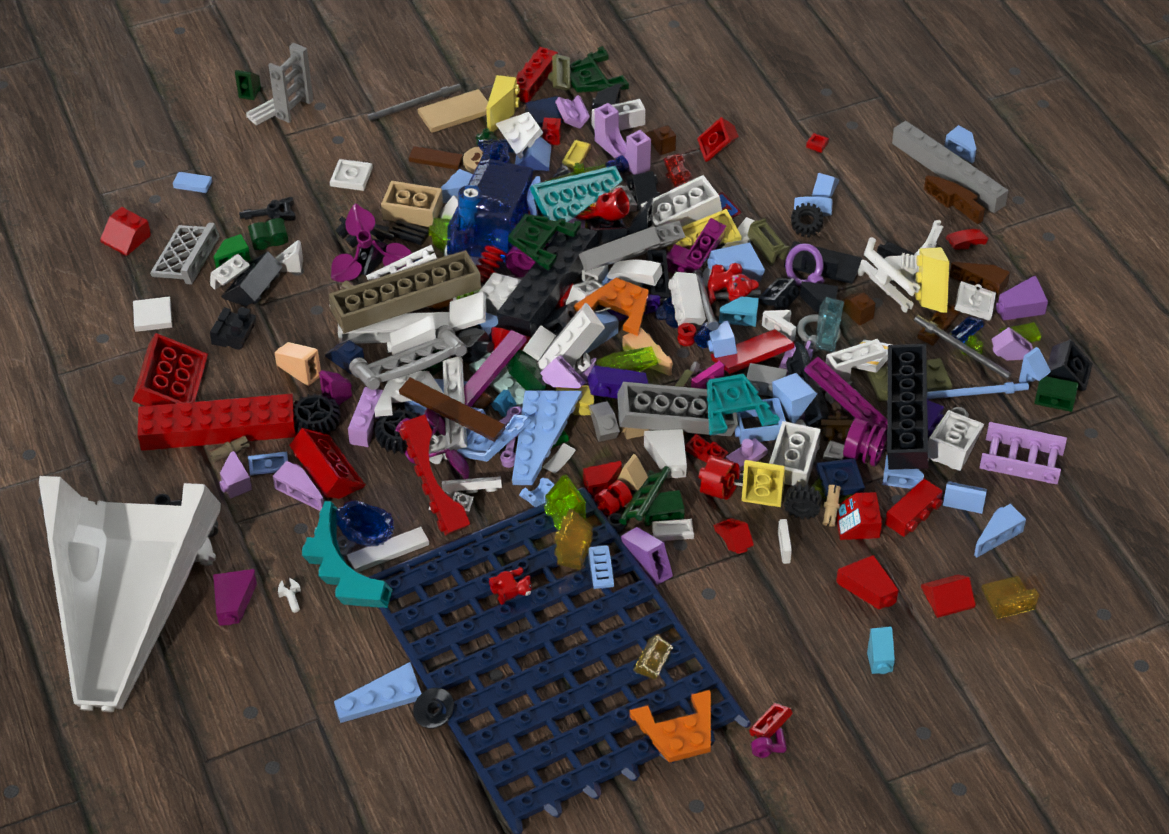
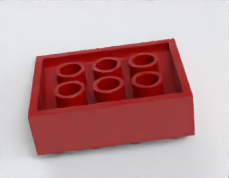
(169, 373)

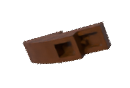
(955, 195)

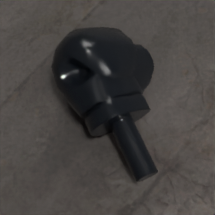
(562, 171)

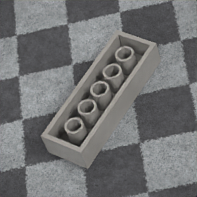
(667, 408)

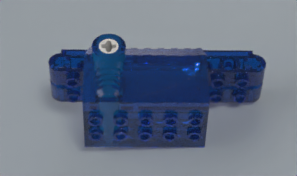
(490, 204)

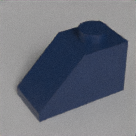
(344, 353)

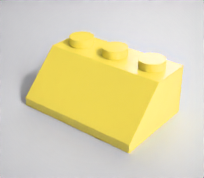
(932, 279)

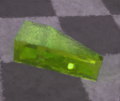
(630, 360)

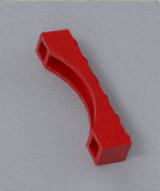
(449, 513)

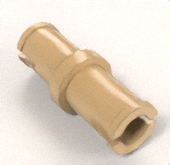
(831, 505)

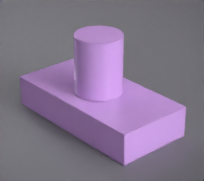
(749, 450)

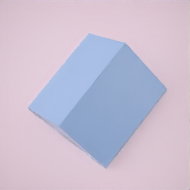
(537, 156)
(793, 395)
(964, 497)

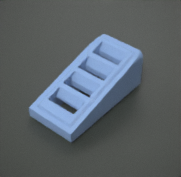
(597, 555)

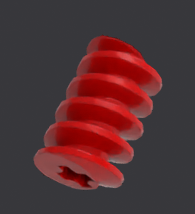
(490, 260)

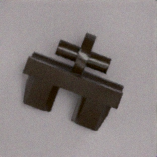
(834, 425)

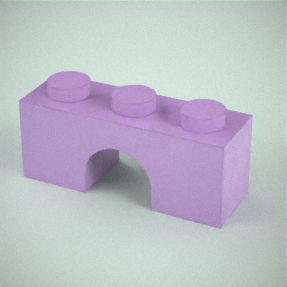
(362, 422)

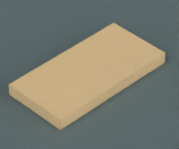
(454, 110)

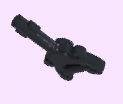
(273, 210)

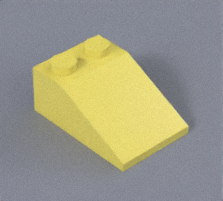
(502, 101)
(763, 483)

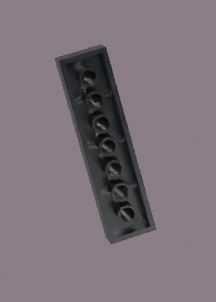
(543, 288)
(907, 407)

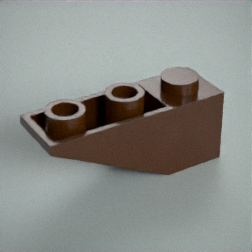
(986, 275)

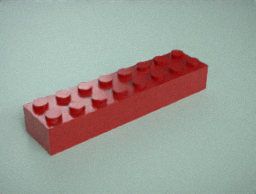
(215, 421)

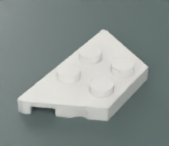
(520, 132)

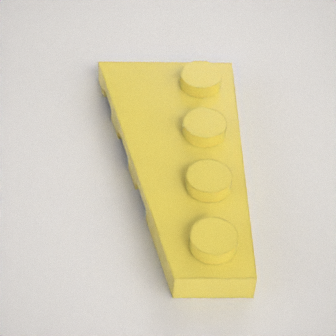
(694, 229)

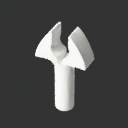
(290, 594)

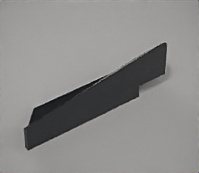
(817, 408)

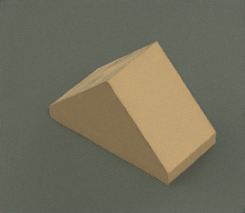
(633, 474)

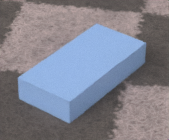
(192, 182)

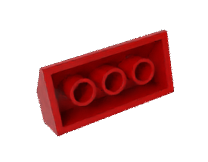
(326, 464)

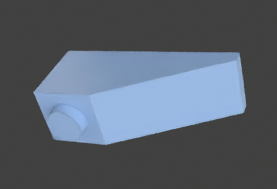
(1002, 526)

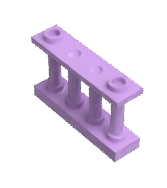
(1027, 439)

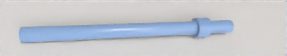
(1008, 388)

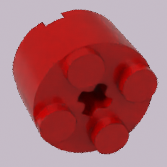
(719, 477)

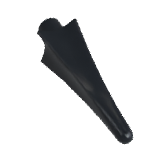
(381, 232)

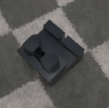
(232, 328)

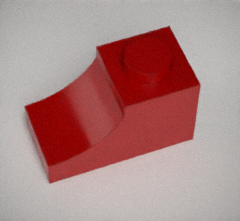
(735, 534)

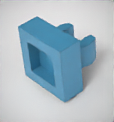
(503, 403)

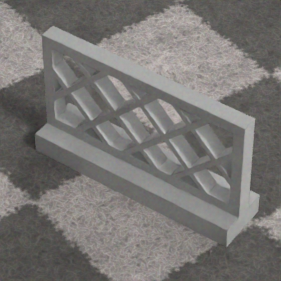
(197, 254)

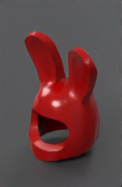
(608, 206)

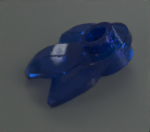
(667, 313)

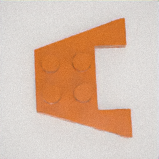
(622, 298)
(679, 736)

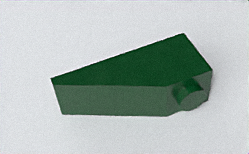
(526, 371)

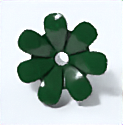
(485, 135)

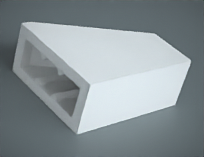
(412, 335)
(668, 450)

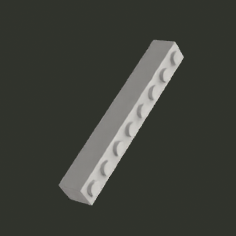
(949, 166)

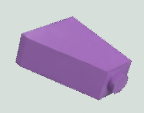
(1022, 300)
(649, 553)

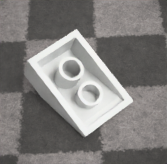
(953, 440)

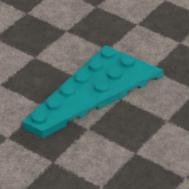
(573, 194)

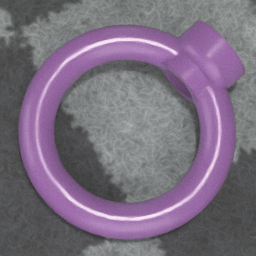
(814, 277)

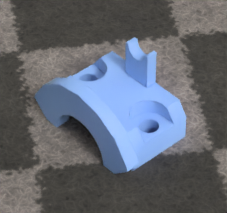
(537, 496)

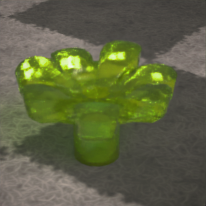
(974, 344)

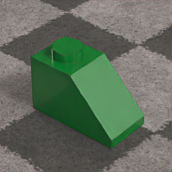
(230, 248)

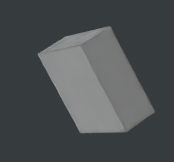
(834, 451)

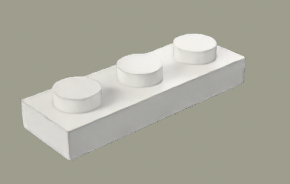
(472, 485)

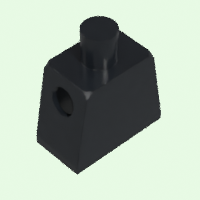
(560, 317)
(477, 344)

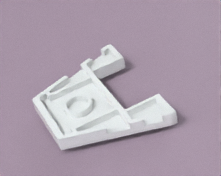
(391, 391)

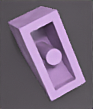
(1011, 345)
(561, 374)
(234, 477)

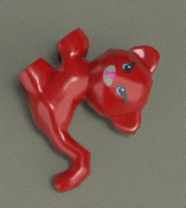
(736, 283)

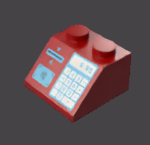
(859, 517)

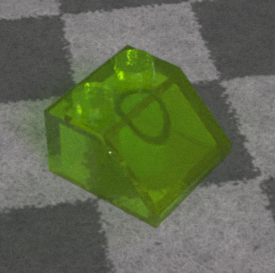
(561, 499)

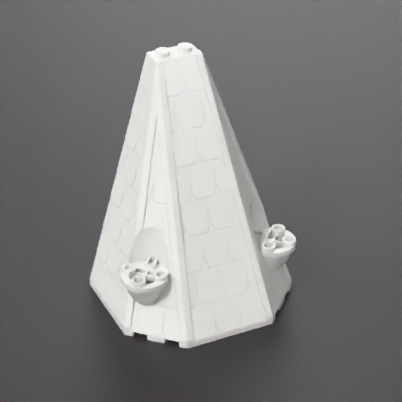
(119, 580)

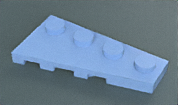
(379, 695)

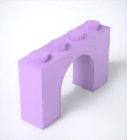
(607, 135)

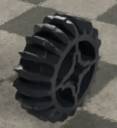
(316, 413)
(386, 427)

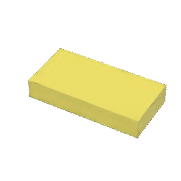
(576, 153)

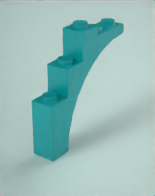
(351, 586)

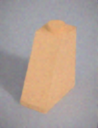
(299, 362)

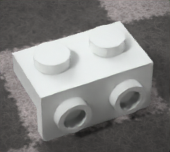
(228, 271)

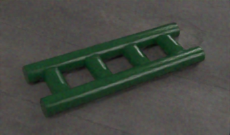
(646, 501)

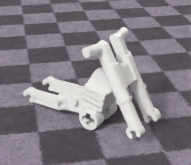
(897, 268)

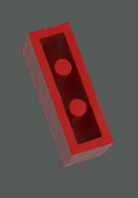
(914, 507)

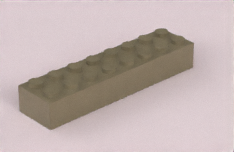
(404, 291)

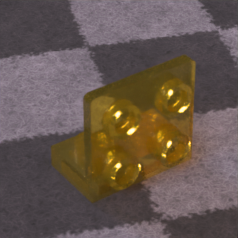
(1009, 597)

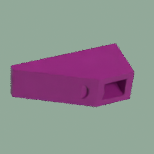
(705, 243)

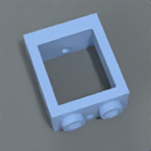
(764, 433)

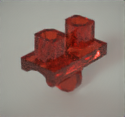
(676, 169)

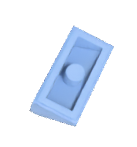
(266, 463)

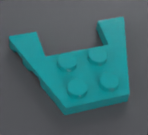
(734, 395)

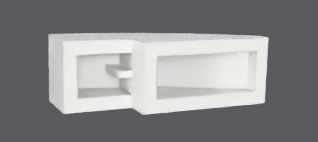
(636, 271)

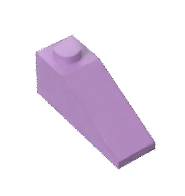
(295, 482)

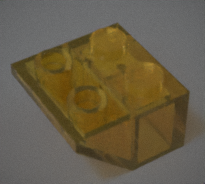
(573, 540)

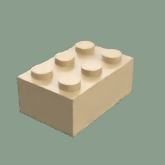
(411, 203)

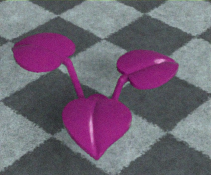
(360, 224)
(453, 456)

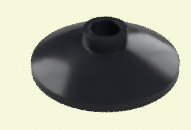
(428, 703)

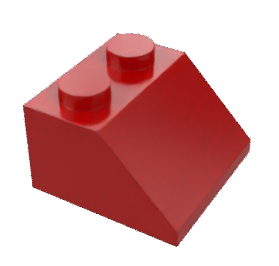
(125, 231)

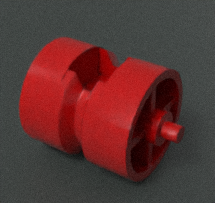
(613, 498)

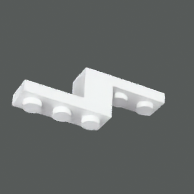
(845, 359)

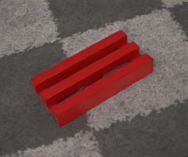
(771, 721)

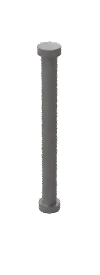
(712, 323)

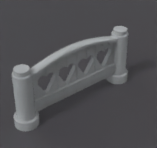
(445, 340)

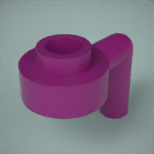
(764, 747)

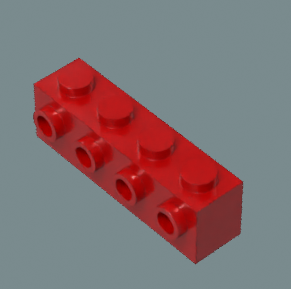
(534, 73)

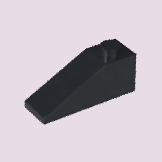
(643, 219)
(661, 287)

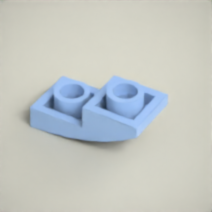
(823, 203)

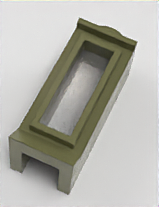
(767, 241)

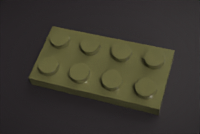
(936, 379)

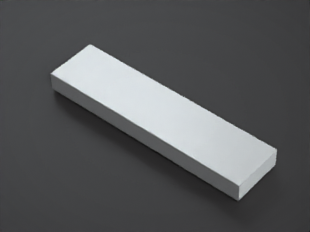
(389, 550)

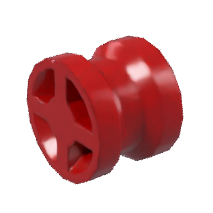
(686, 334)

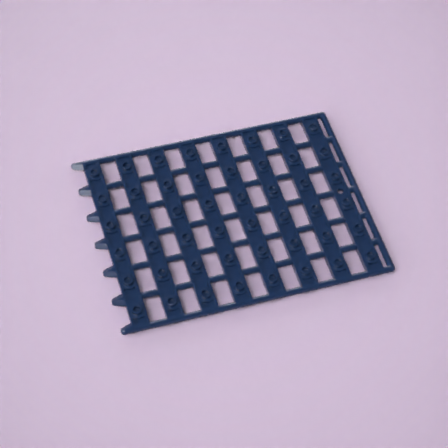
(584, 777)

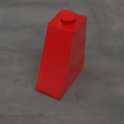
(868, 582)

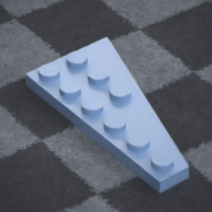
(548, 418)

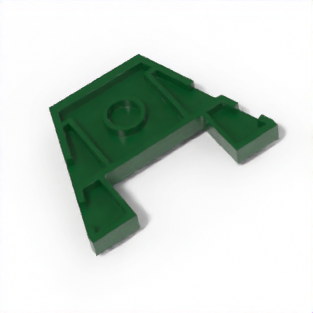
(587, 76)
(534, 233)

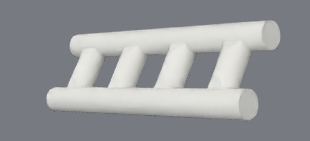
(408, 260)

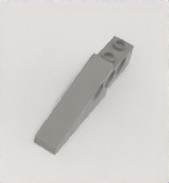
(632, 245)

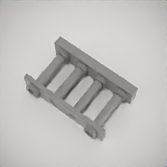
(302, 82)

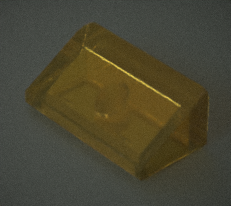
(653, 657)

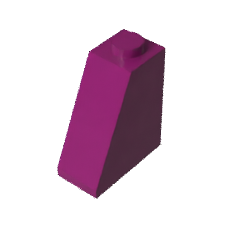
(233, 594)

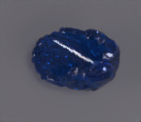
(364, 523)

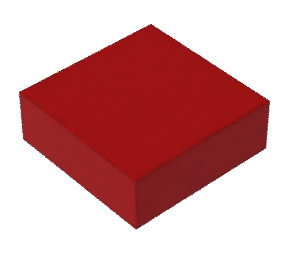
(817, 142)

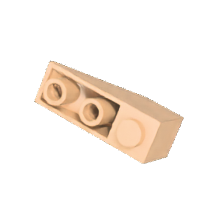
(644, 340)

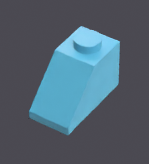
(740, 311)
(881, 650)

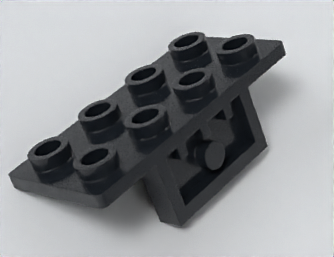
(835, 264)

